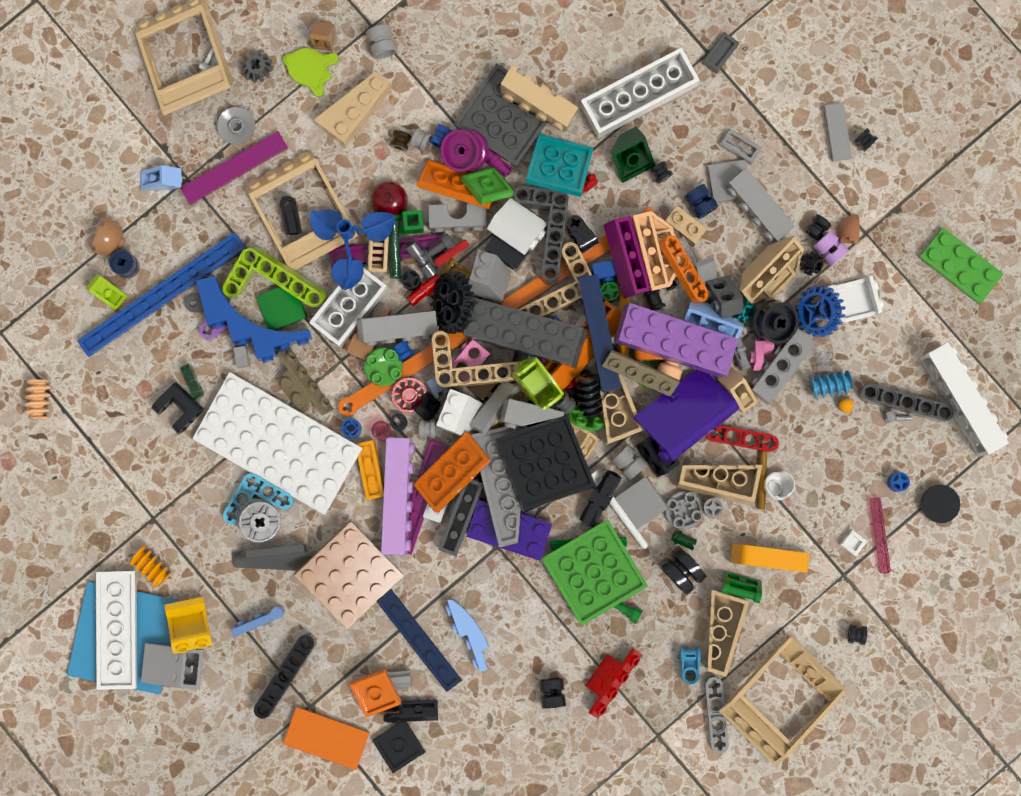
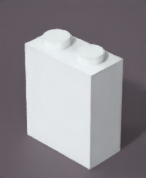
(518, 226)

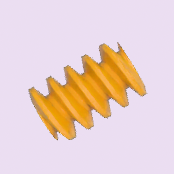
(149, 567)

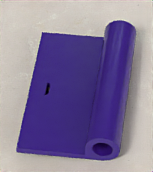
(684, 421)

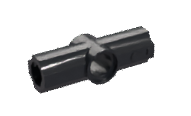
(600, 498)

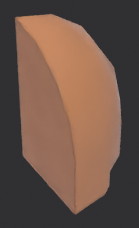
(849, 229)

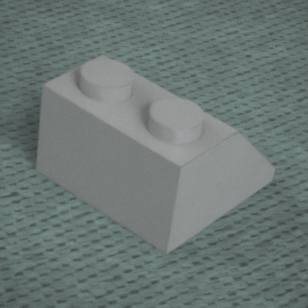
(489, 277)

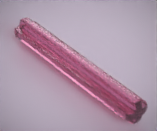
(880, 535)

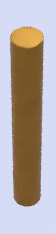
(761, 492)

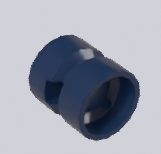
(701, 201)
(124, 264)

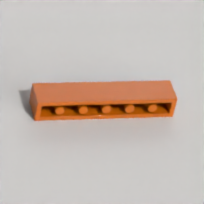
(564, 375)

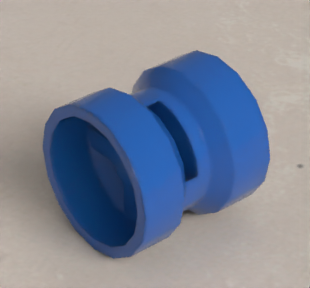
(441, 132)
(353, 426)

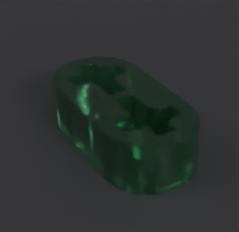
(192, 381)

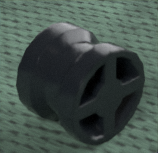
(866, 139)
(661, 172)
(409, 276)
(857, 634)

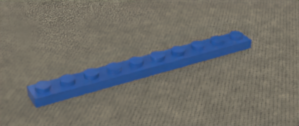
(161, 294)

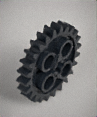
(452, 302)

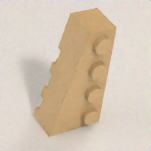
(537, 99)
(352, 111)
(722, 481)
(725, 626)

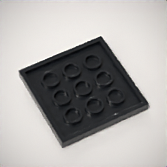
(545, 463)

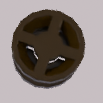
(400, 140)

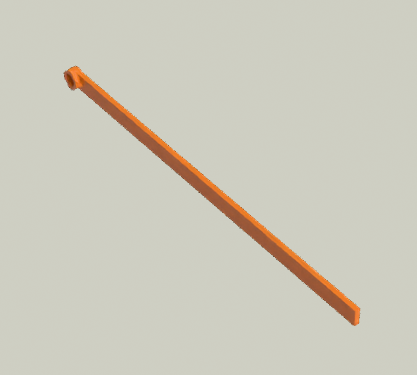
(514, 301)

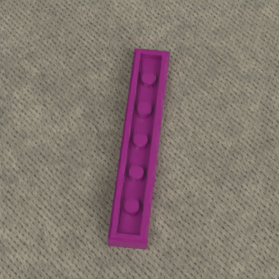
(234, 168)
(360, 252)
(433, 453)

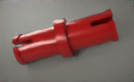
(422, 290)

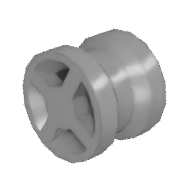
(420, 140)
(427, 428)
(716, 507)

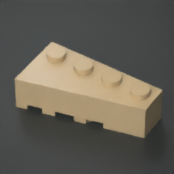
(618, 414)

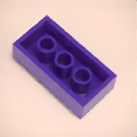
(532, 531)

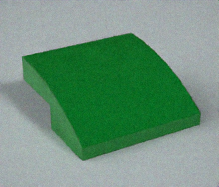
(280, 308)

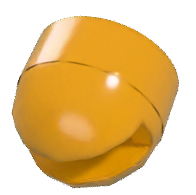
(846, 405)

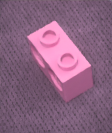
(466, 359)

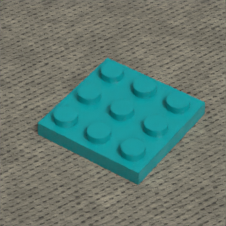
(559, 165)

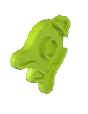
(309, 68)

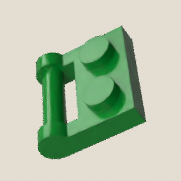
(741, 586)

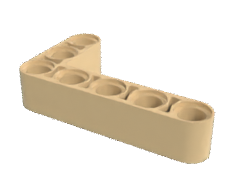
(563, 302)
(473, 371)

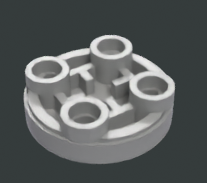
(684, 510)

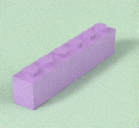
(397, 496)

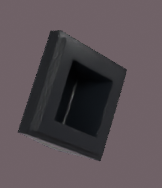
(427, 407)

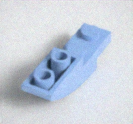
(466, 625)

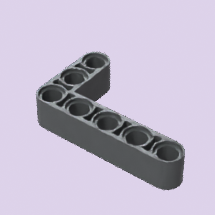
(553, 228)

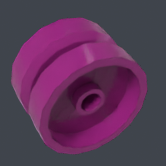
(464, 150)

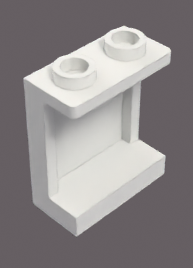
(859, 299)

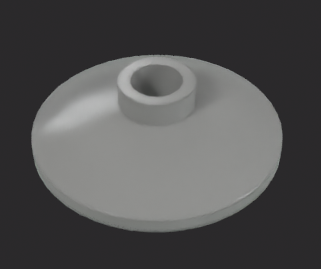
(231, 118)

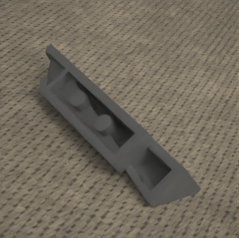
(273, 558)

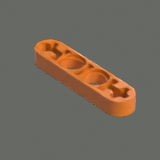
(681, 271)

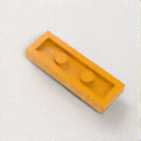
(371, 470)

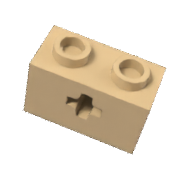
(685, 226)

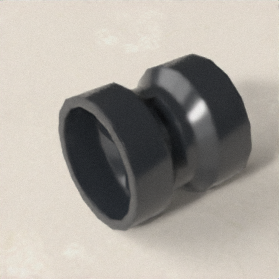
(818, 227)

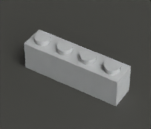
(759, 205)
(397, 326)

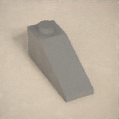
(520, 413)

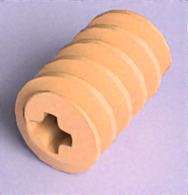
(37, 399)

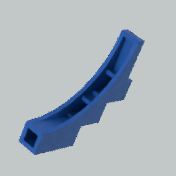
(265, 341)

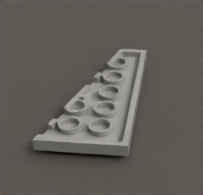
(498, 488)

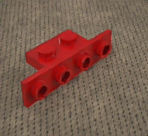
(609, 678)

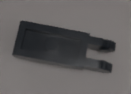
(413, 711)

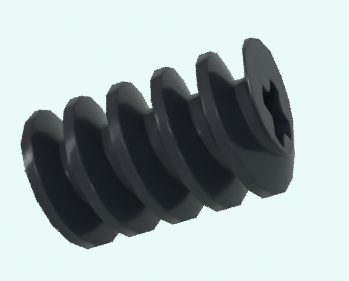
(590, 395)

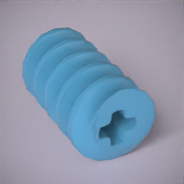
(830, 383)

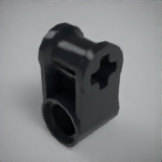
(582, 236)

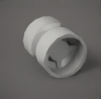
(381, 39)
(629, 462)

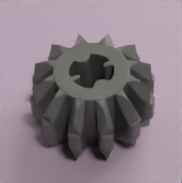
(255, 74)

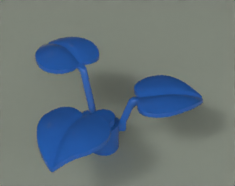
(329, 222)

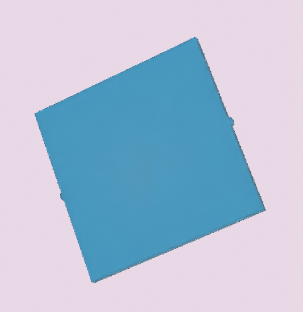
(151, 628)

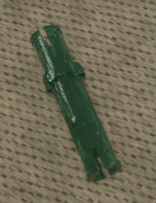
(394, 252)

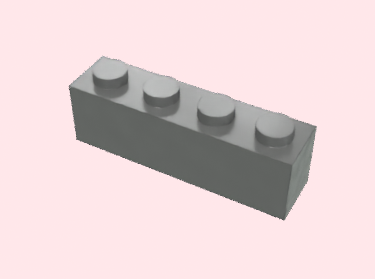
(461, 518)

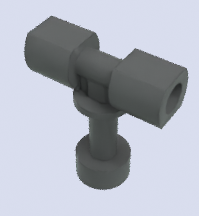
(425, 256)

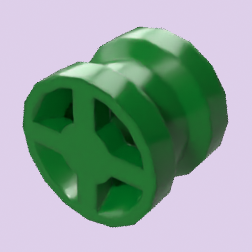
(608, 288)

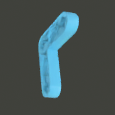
(251, 492)

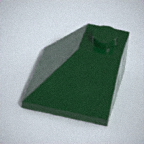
(631, 154)

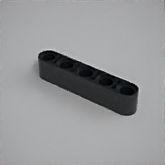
(278, 682)

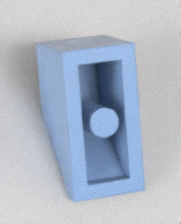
(161, 178)

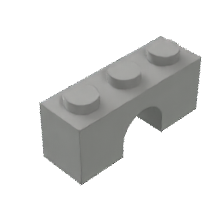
(441, 220)

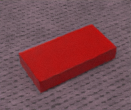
(450, 253)

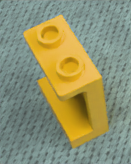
(188, 625)

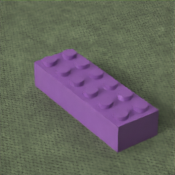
(675, 340)

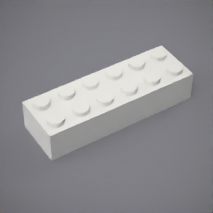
(639, 93)
(961, 393)

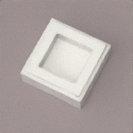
(853, 542)

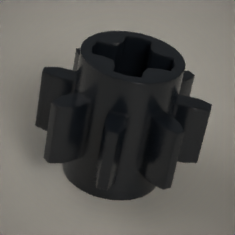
(811, 263)

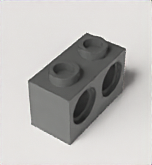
(724, 297)

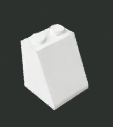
(458, 413)

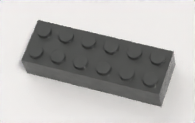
(525, 333)

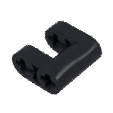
(184, 401)

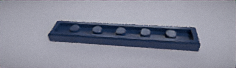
(598, 330)
(419, 640)

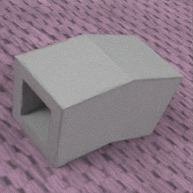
(241, 356)

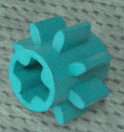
(746, 311)

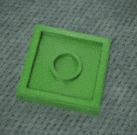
(487, 186)

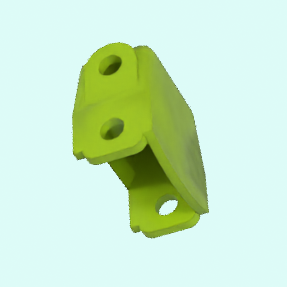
(537, 383)

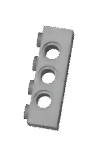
(768, 393)

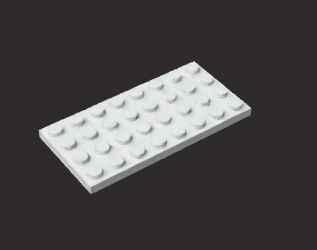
(277, 443)

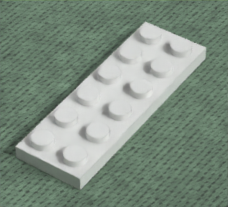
(116, 630)

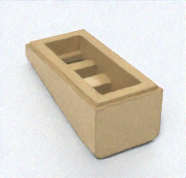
(377, 267)

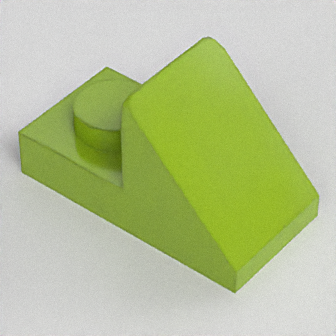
(106, 292)

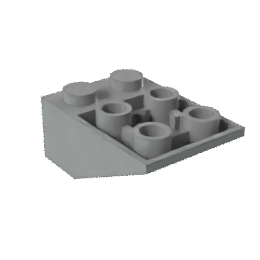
(171, 669)

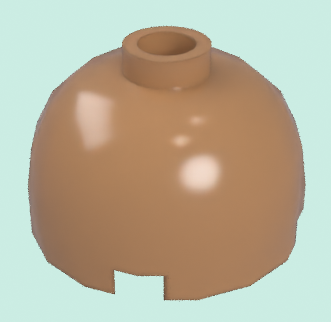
(108, 238)

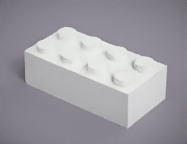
(340, 312)

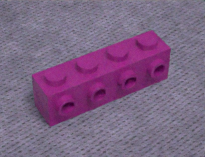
(627, 257)

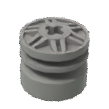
(254, 509)

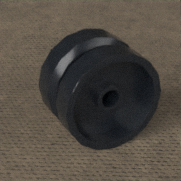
(773, 320)
(682, 570)

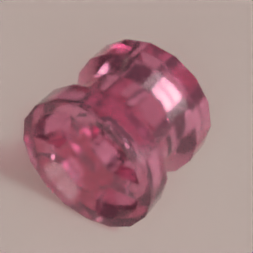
(384, 432)

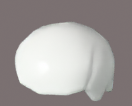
(779, 485)

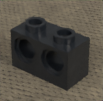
(649, 450)

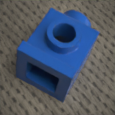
(605, 270)

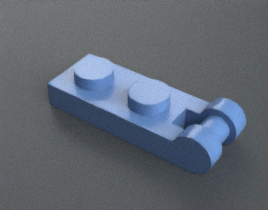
(258, 620)

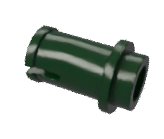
(684, 540)

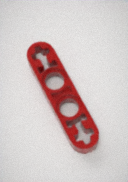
(741, 436)

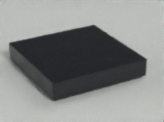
(399, 746)

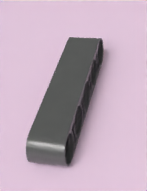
(915, 403)

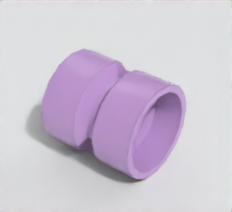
(826, 243)

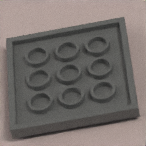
(502, 123)

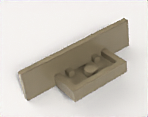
(640, 373)
(300, 386)

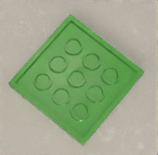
(594, 572)

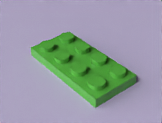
(961, 265)

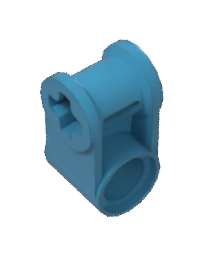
(689, 663)

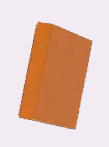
(375, 692)

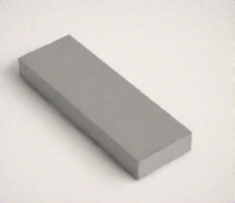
(837, 132)
(493, 407)

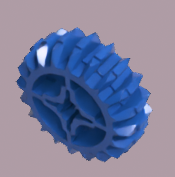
(828, 300)

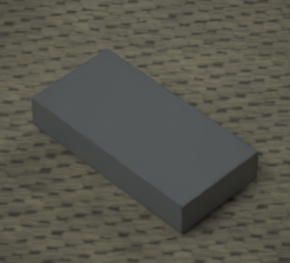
(720, 52)

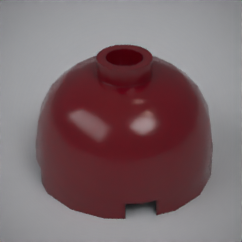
(389, 198)

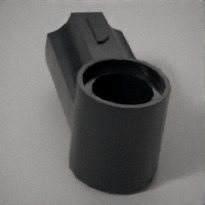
(290, 217)

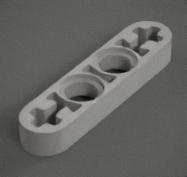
(715, 714)

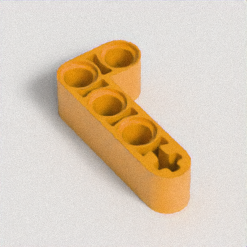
(769, 558)

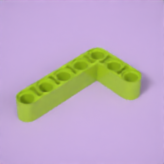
(273, 275)

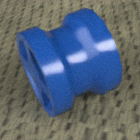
(403, 351)
(902, 480)

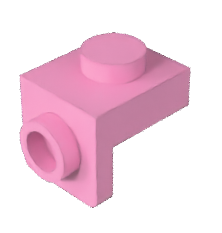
(757, 355)

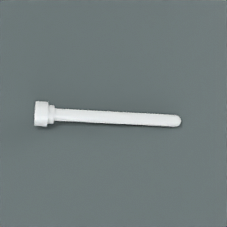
(597, 477)

